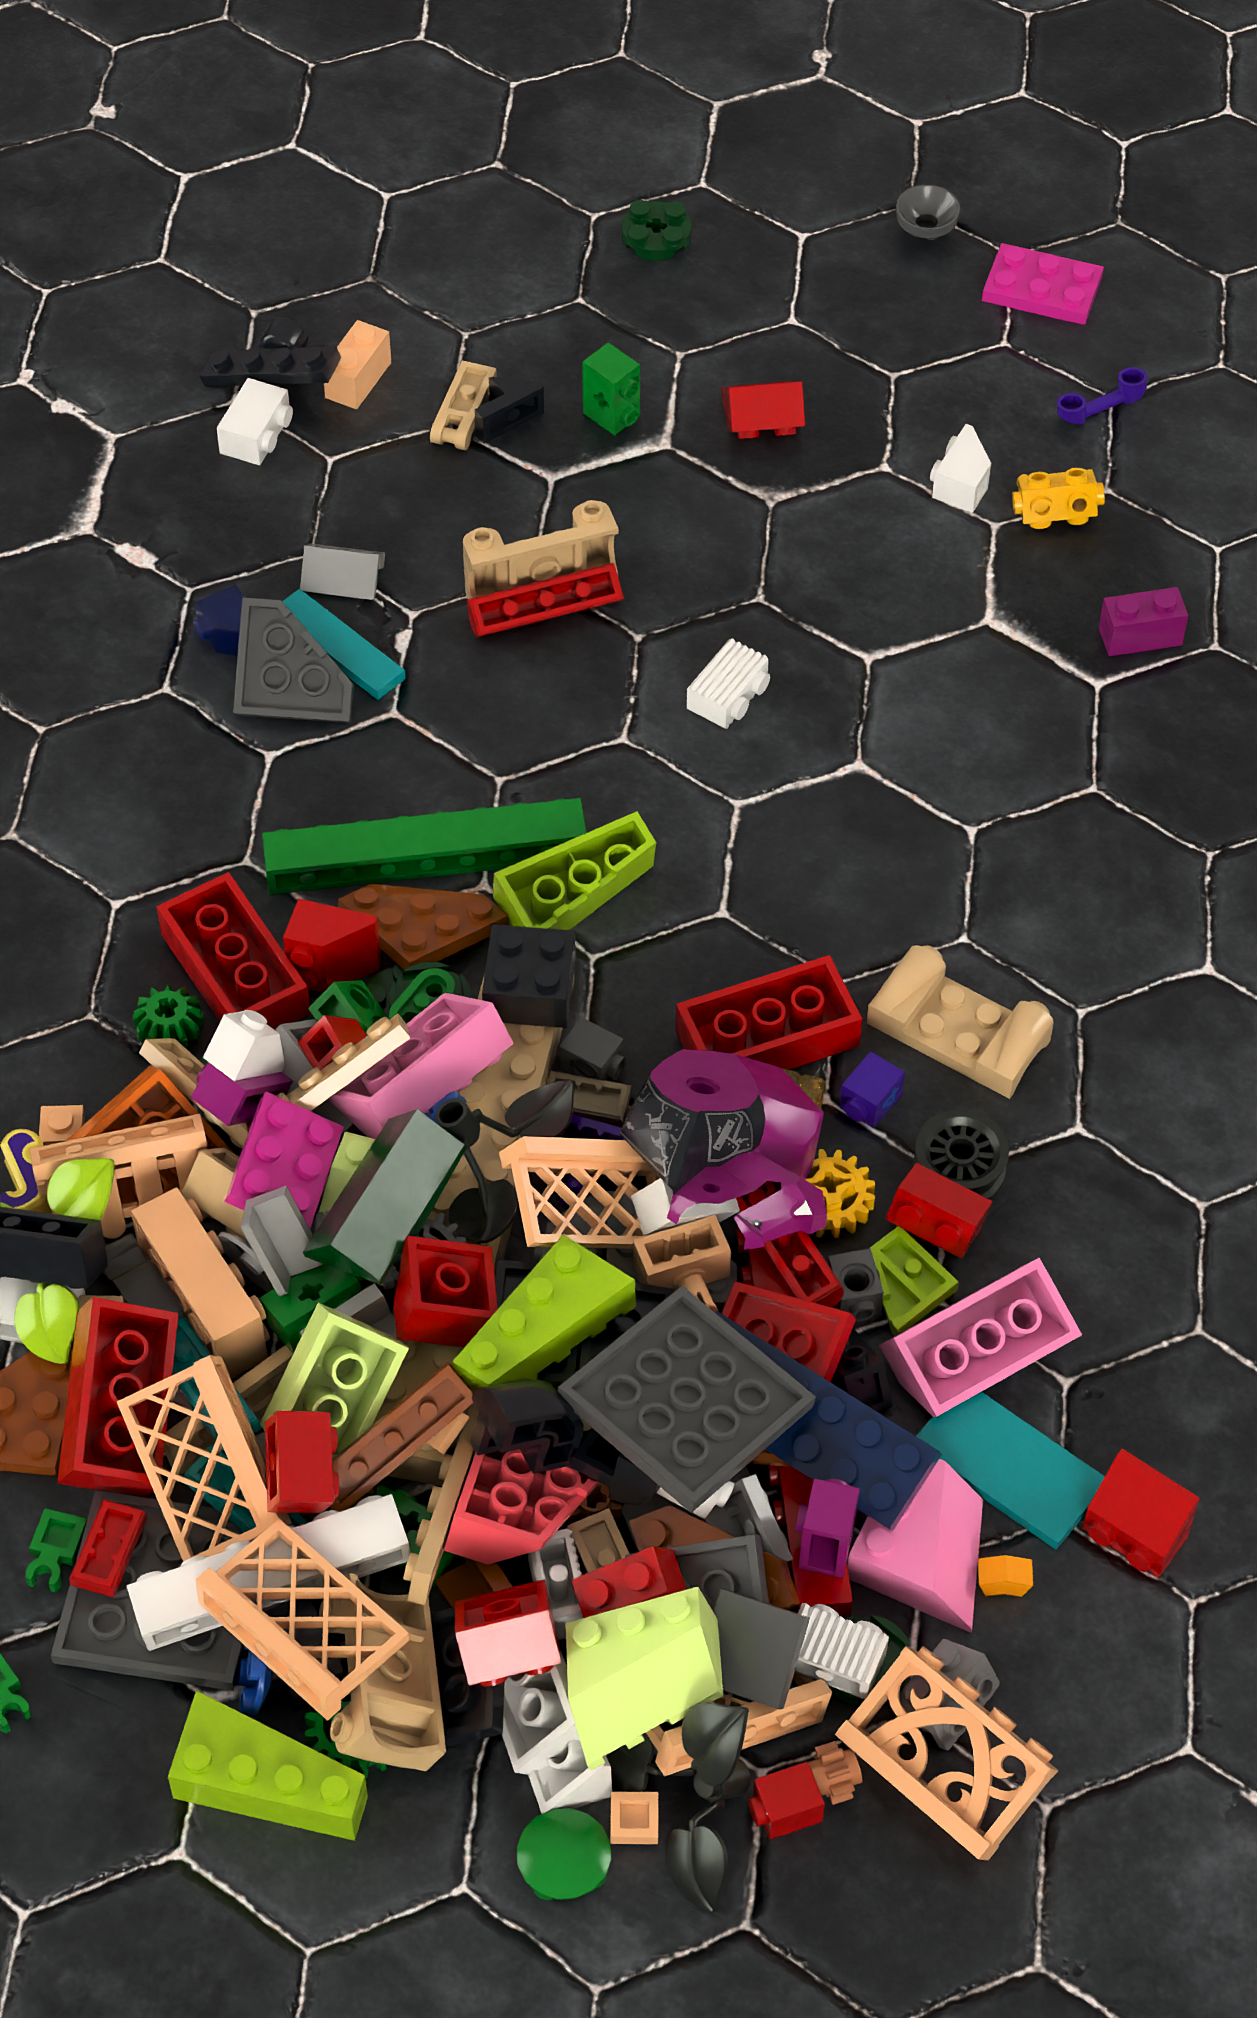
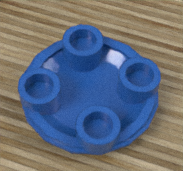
(257, 1680)

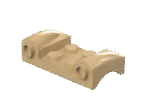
(498, 567)
(959, 1024)
(398, 1706)

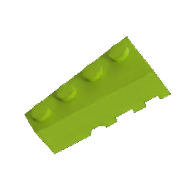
(575, 877)
(547, 1315)
(263, 1774)

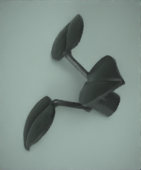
(491, 1208)
(714, 1740)

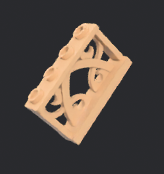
(882, 1752)

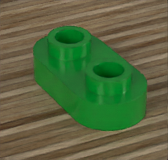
(416, 995)

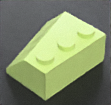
(640, 1669)

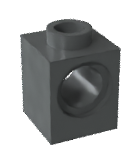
(592, 1052)
(859, 1270)

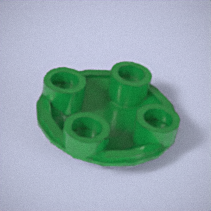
(563, 1854)

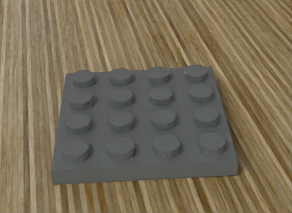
(686, 1398)
(104, 1631)

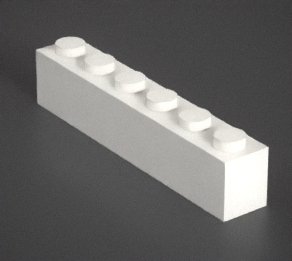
(351, 1540)

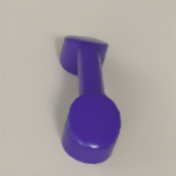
(1131, 387)

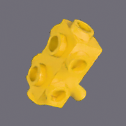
(1057, 497)

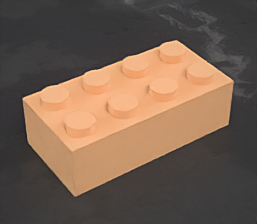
(202, 1281)

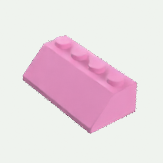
(444, 1052)
(981, 1339)

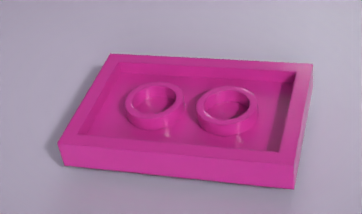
(1042, 283)
(288, 1150)

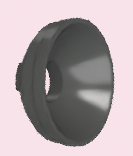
(927, 204)

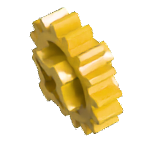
(841, 1187)

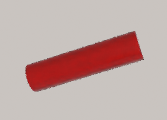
(544, 600)
(798, 1258)

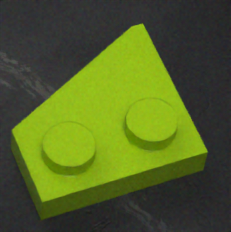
(910, 1279)

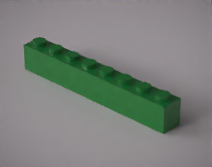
(416, 845)

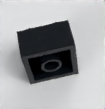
(530, 974)

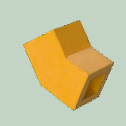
(1005, 1575)

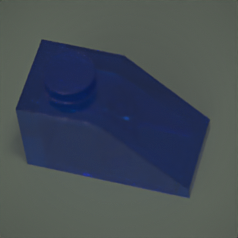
(220, 619)

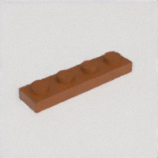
(399, 1434)

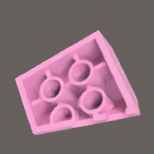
(930, 1553)

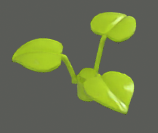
(49, 1317)

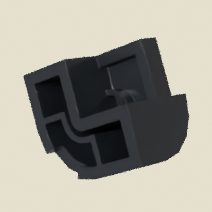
(527, 1418)
(609, 1466)

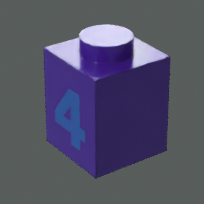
(871, 1090)

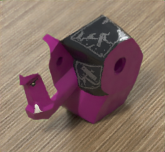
(722, 1130)

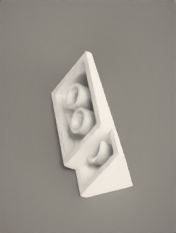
(546, 1742)

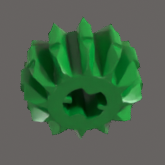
(169, 1016)

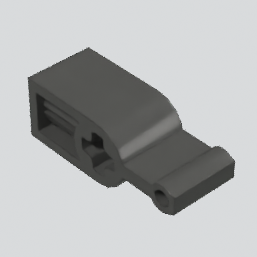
(138, 1277)

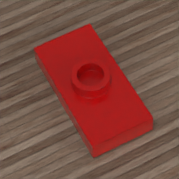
(108, 1548)

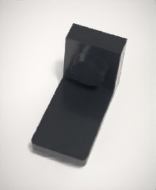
(864, 1374)

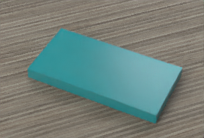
(1014, 1467)

